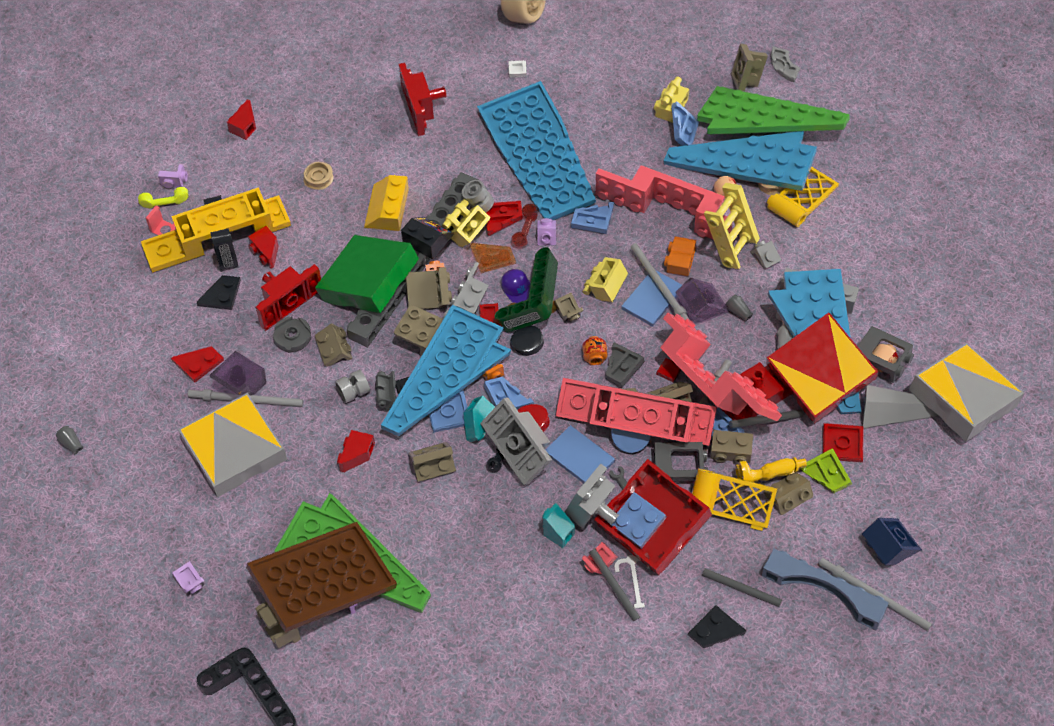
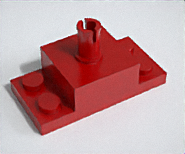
(419, 97)
(285, 294)
(765, 381)

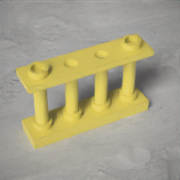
(743, 221)

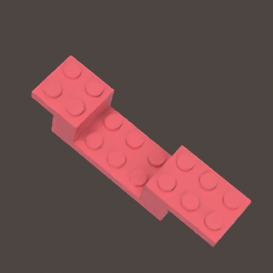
(664, 188)
(731, 390)
(636, 411)

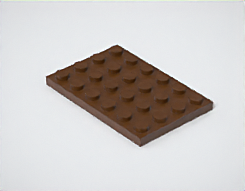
(321, 576)

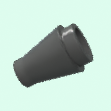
(738, 307)
(69, 439)

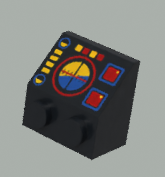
(425, 236)

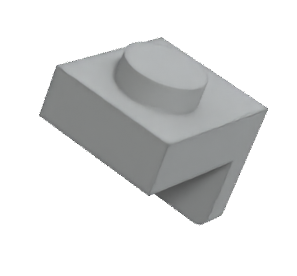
(766, 253)

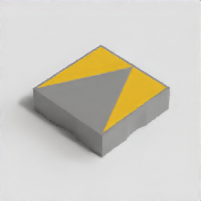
(966, 391)
(232, 444)

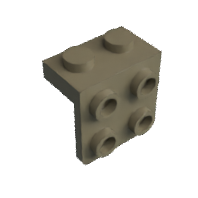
(428, 289)
(418, 327)

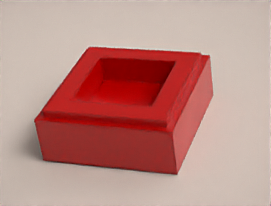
(668, 370)

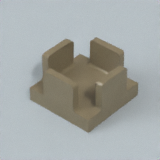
(274, 628)

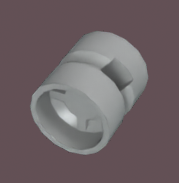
(477, 194)
(352, 386)

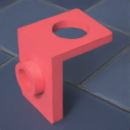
(156, 222)

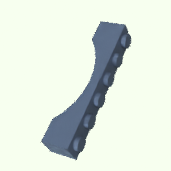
(788, 570)

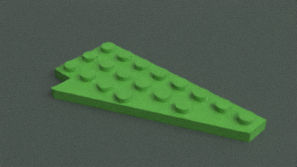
(745, 112)
(315, 521)

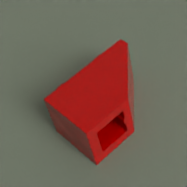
(242, 122)
(265, 245)
(356, 450)

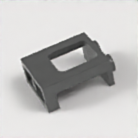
(870, 342)
(663, 460)

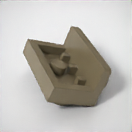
(333, 344)
(731, 446)
(790, 492)

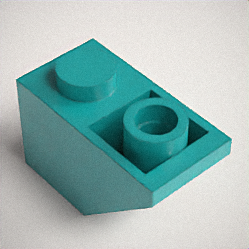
(474, 415)
(557, 526)

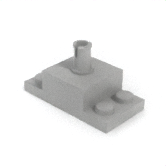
(518, 440)
(591, 499)

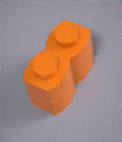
(680, 256)

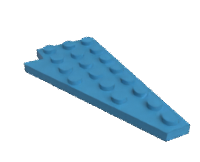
(760, 159)
(806, 300)
(454, 358)

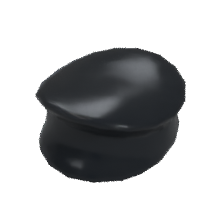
(527, 340)

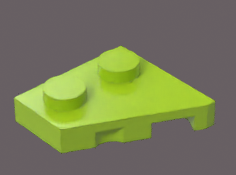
(828, 471)

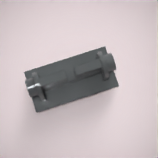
(386, 396)

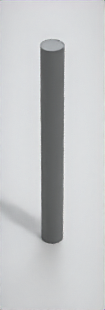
(762, 419)
(614, 585)
(742, 587)

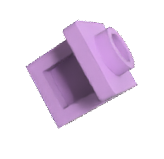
(173, 179)
(546, 232)
(188, 578)

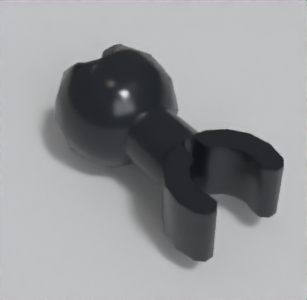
(495, 462)

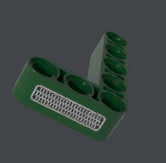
(541, 295)

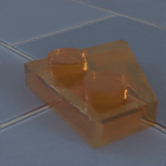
(492, 256)

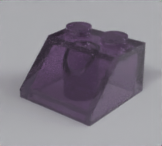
(701, 300)
(240, 374)

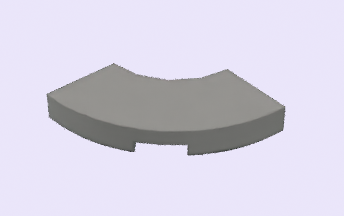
(783, 65)

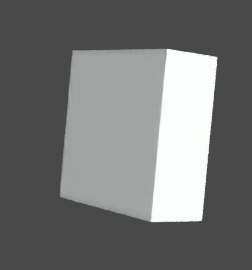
(517, 68)

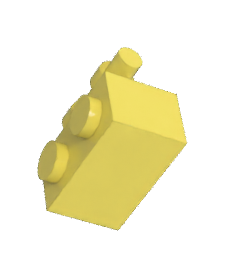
(669, 95)
(468, 226)
(606, 279)

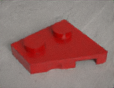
(503, 215)
(198, 362)

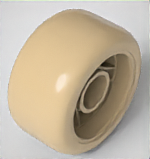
(523, 10)

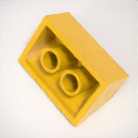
(387, 203)

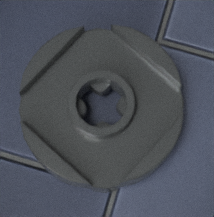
(294, 343)

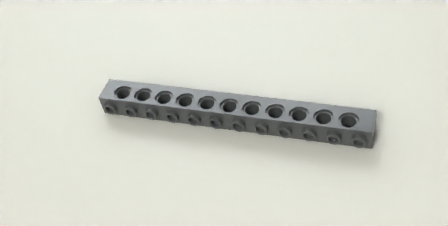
(365, 334)

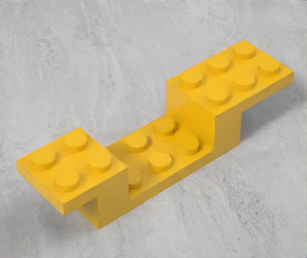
(196, 224)

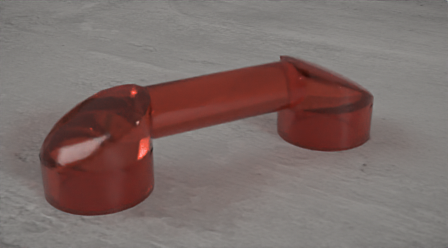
(530, 214)

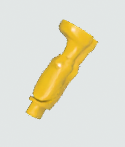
(770, 470)

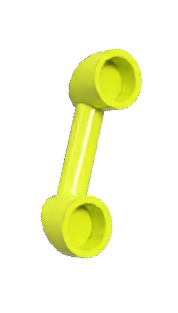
(147, 201)

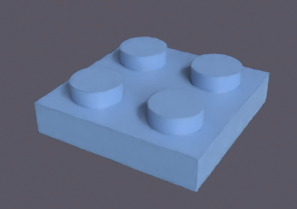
(638, 520)

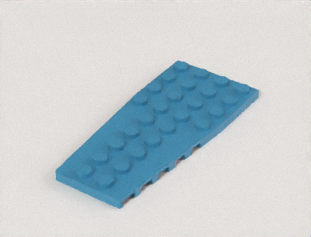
(538, 150)

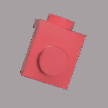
(606, 554)

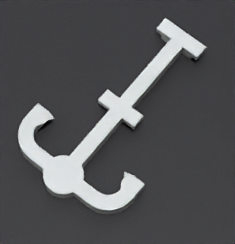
(632, 560)

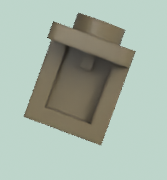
(568, 307)

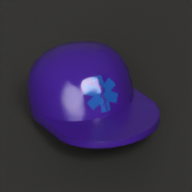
(515, 285)

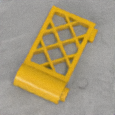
(791, 208)
(706, 489)

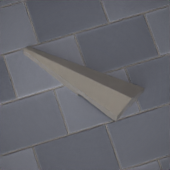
(891, 406)

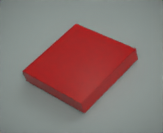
(845, 441)

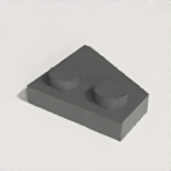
(622, 364)

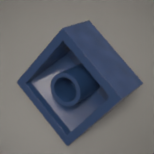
(890, 541)

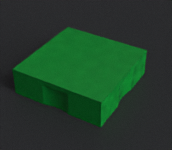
(367, 273)

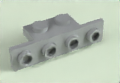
(470, 292)

